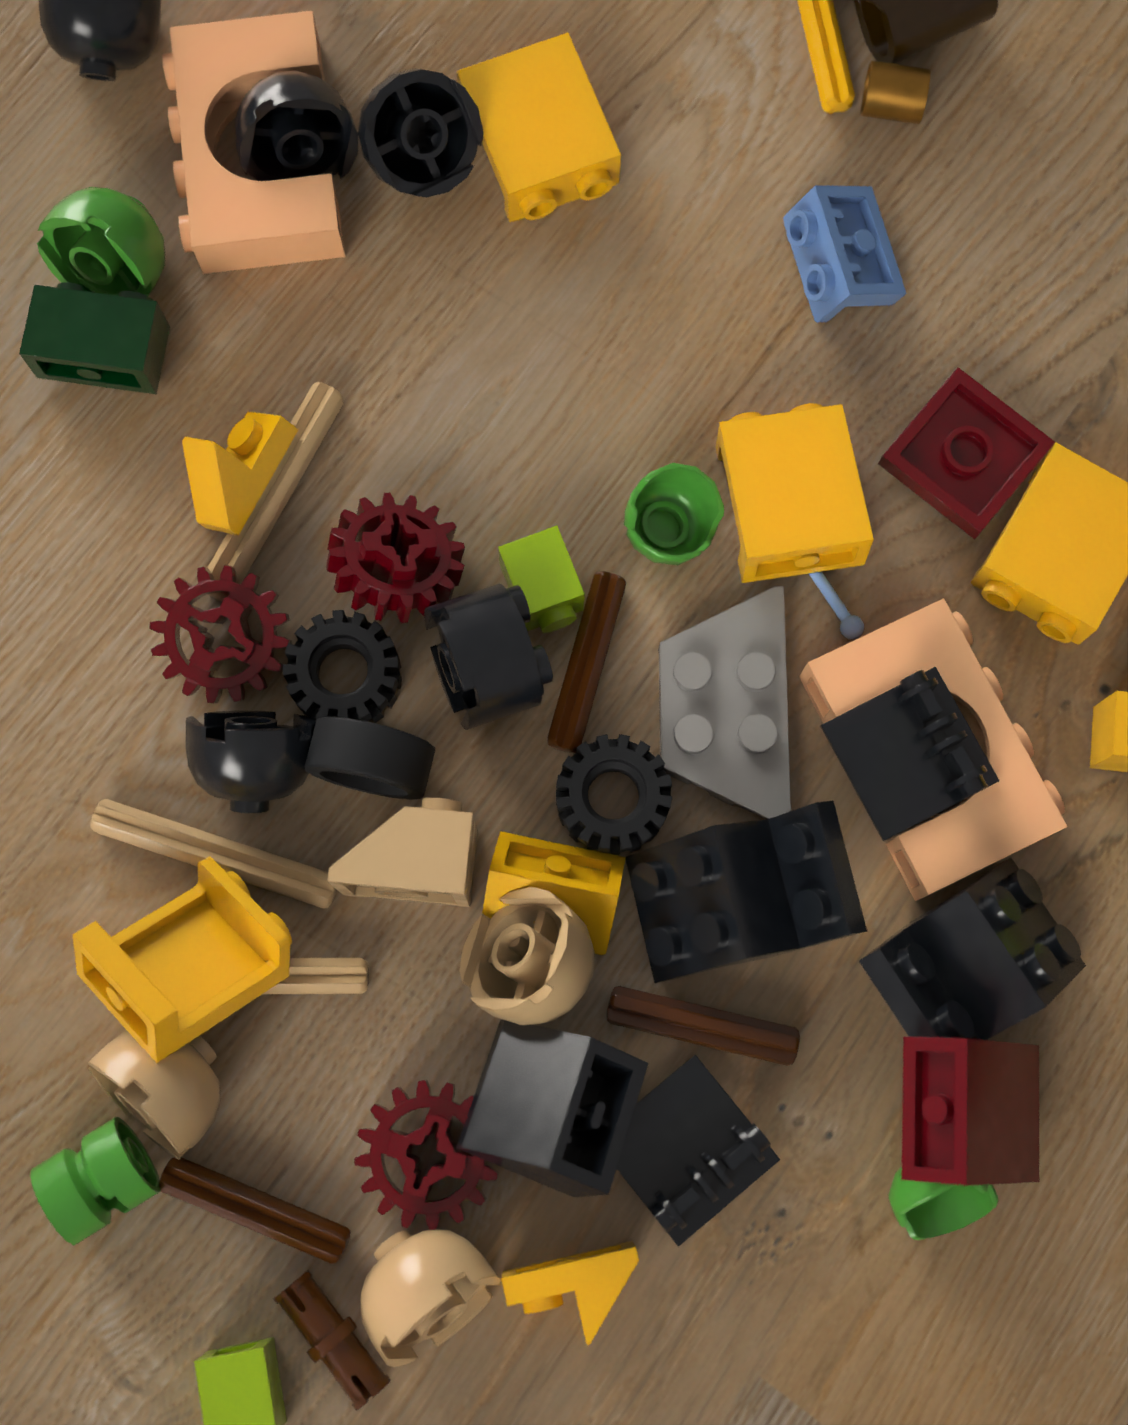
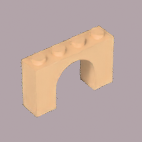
(231, 218)
(985, 825)

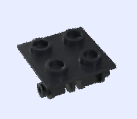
(909, 753)
(691, 1150)

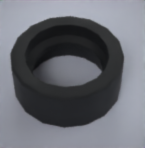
(370, 758)

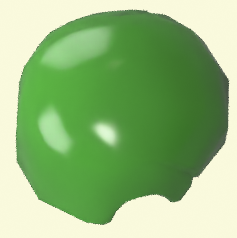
(673, 514)
(938, 1208)

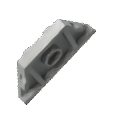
(729, 706)

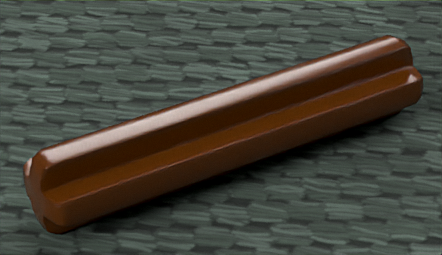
(586, 661)
(703, 1025)
(255, 1209)

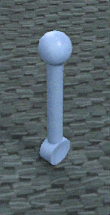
(851, 625)

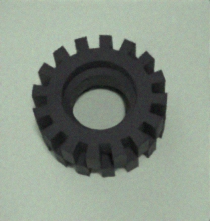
(336, 634)
(613, 756)

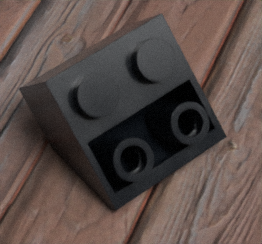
(554, 1107)

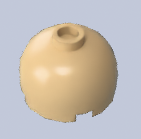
(527, 968)
(170, 1097)
(423, 1291)

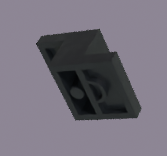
(745, 892)
(976, 960)

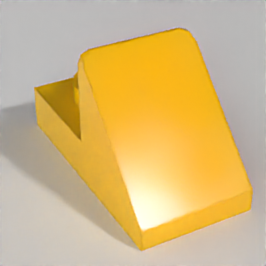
(232, 480)
(593, 1275)

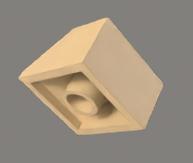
(414, 857)

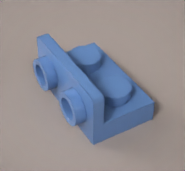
(842, 250)

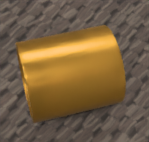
(895, 92)

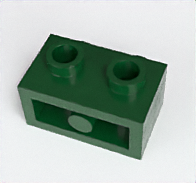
(95, 337)

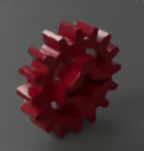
(390, 550)
(204, 658)
(399, 1146)

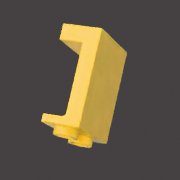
(542, 128)
(794, 492)
(1062, 548)
(186, 961)

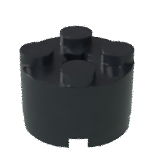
(488, 654)

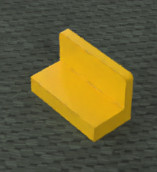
(577, 876)

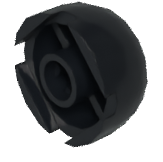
(101, 33)
(294, 129)
(420, 132)
(248, 756)

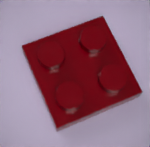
(966, 453)

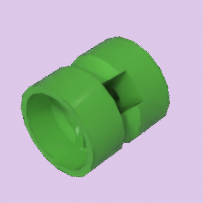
(86, 1185)

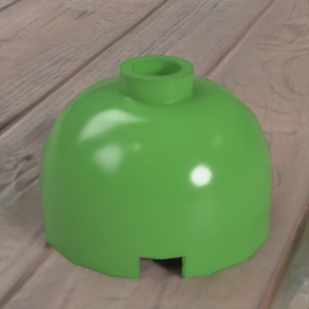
(103, 242)

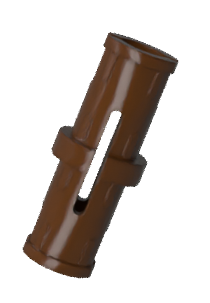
(332, 1340)

